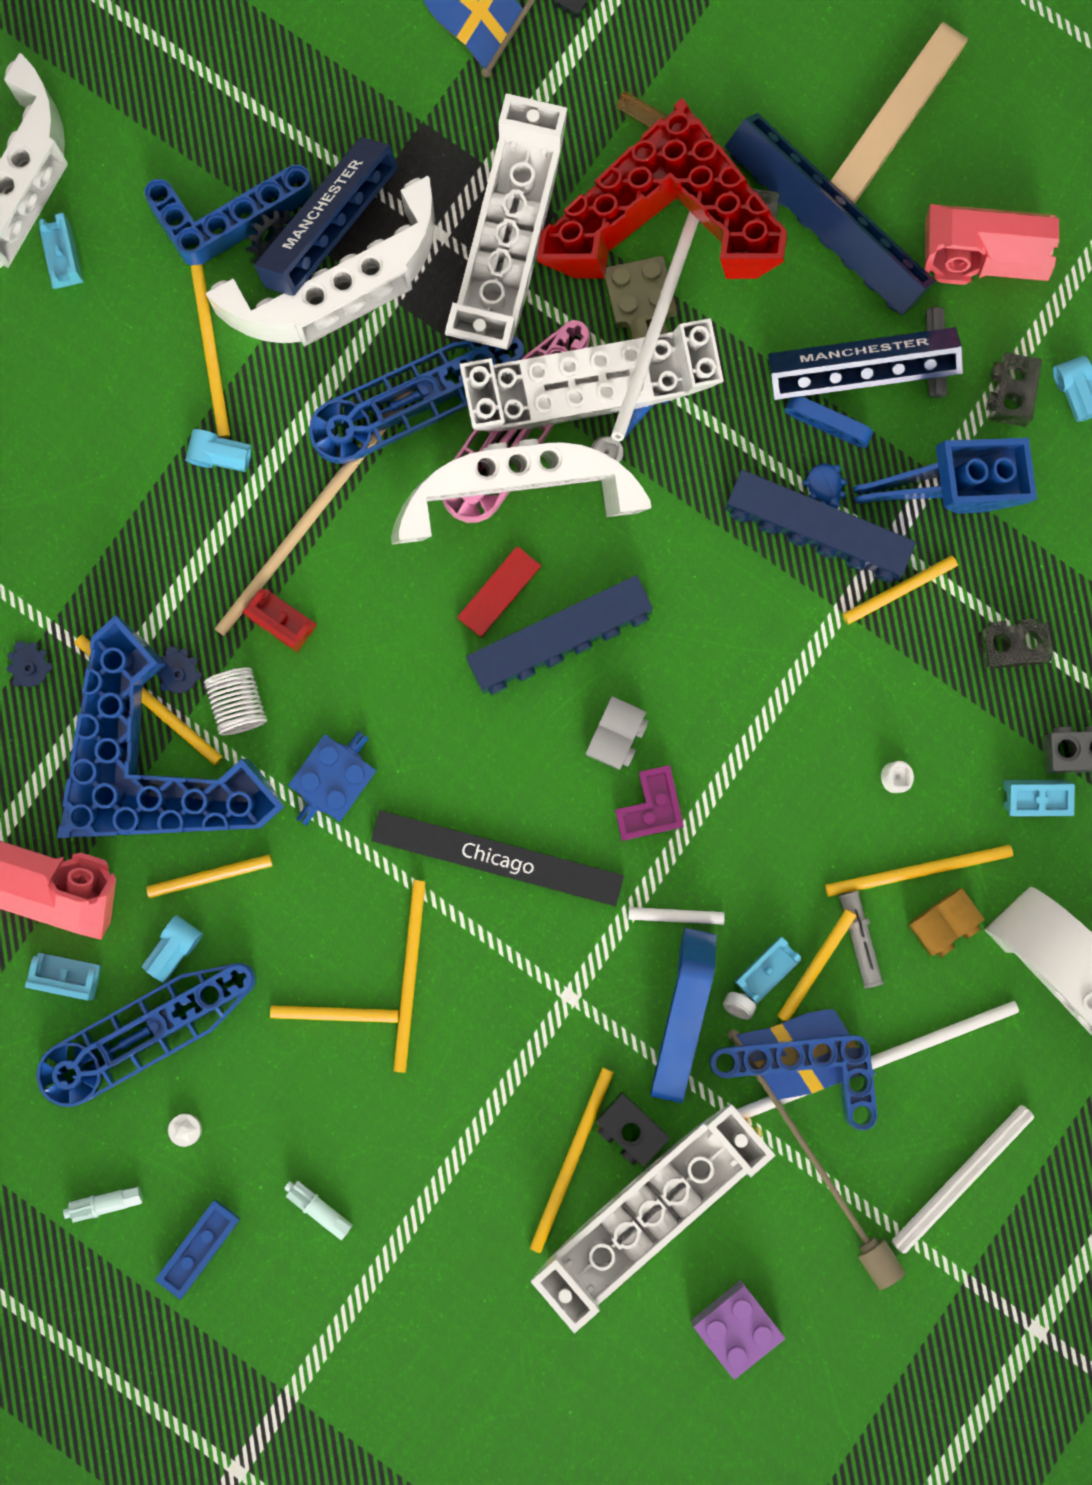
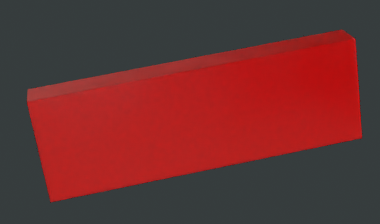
(499, 592)

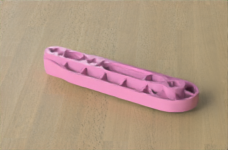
(468, 506)

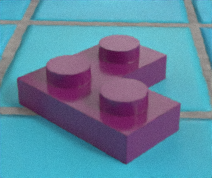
(659, 811)

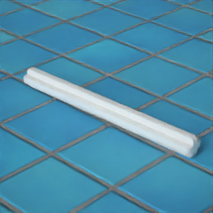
(962, 1179)

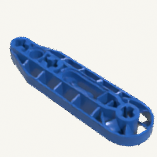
(432, 388)
(161, 1021)

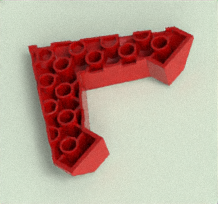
(667, 163)

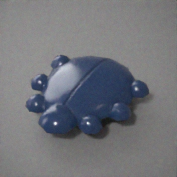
(28, 664)
(179, 672)

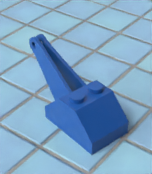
(972, 475)

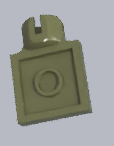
(635, 292)

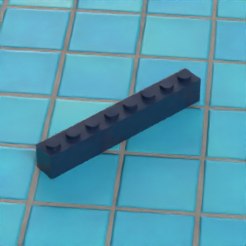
(829, 214)

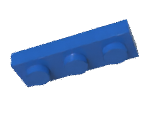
(197, 1249)

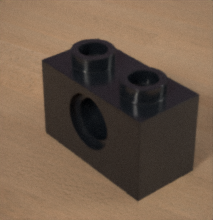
(650, 1138)

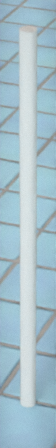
(655, 328)
(906, 1049)

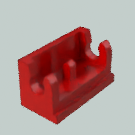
(279, 619)

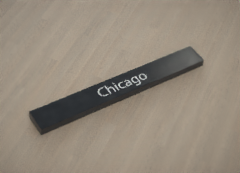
(497, 858)

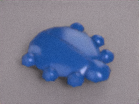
(826, 484)

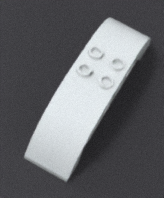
(509, 223)
(566, 465)
(1052, 947)
(649, 1214)

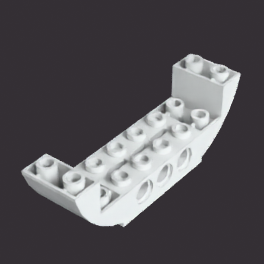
(31, 160)
(344, 291)
(589, 380)

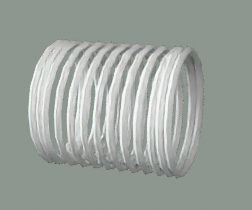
(227, 727)

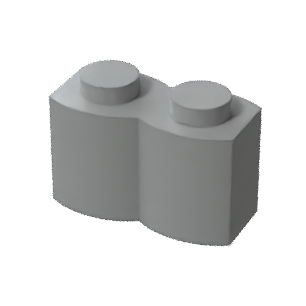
(616, 734)

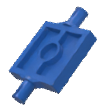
(332, 778)

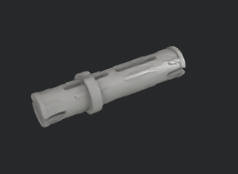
(862, 941)

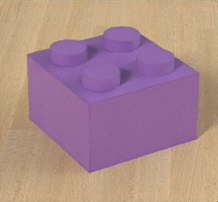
(737, 1329)

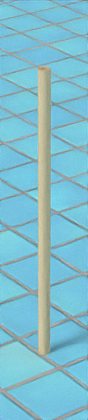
(295, 535)

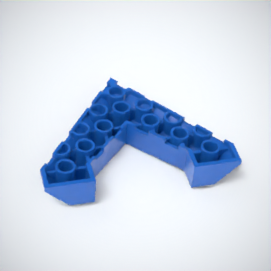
(103, 782)

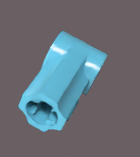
(1076, 381)
(208, 450)
(176, 942)

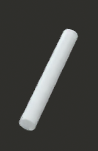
(675, 915)

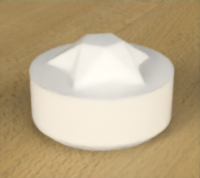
(609, 447)
(897, 777)
(739, 1005)
(185, 1130)

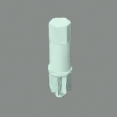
(102, 1204)
(317, 1209)

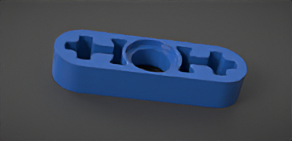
(829, 421)

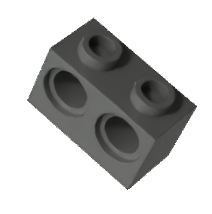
(1080, 756)

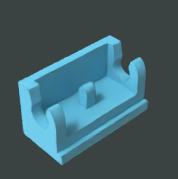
(60, 252)
(1039, 797)
(767, 970)
(63, 976)

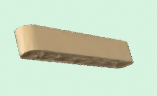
(899, 111)

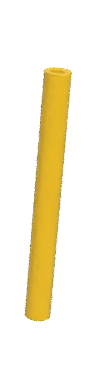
(900, 589)
(209, 876)
(817, 965)
(336, 1014)

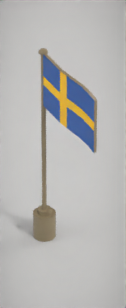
(480, 25)
(874, 1254)

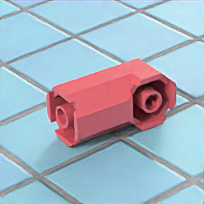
(988, 243)
(57, 892)

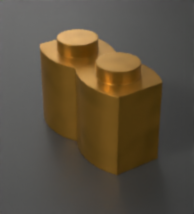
(946, 922)

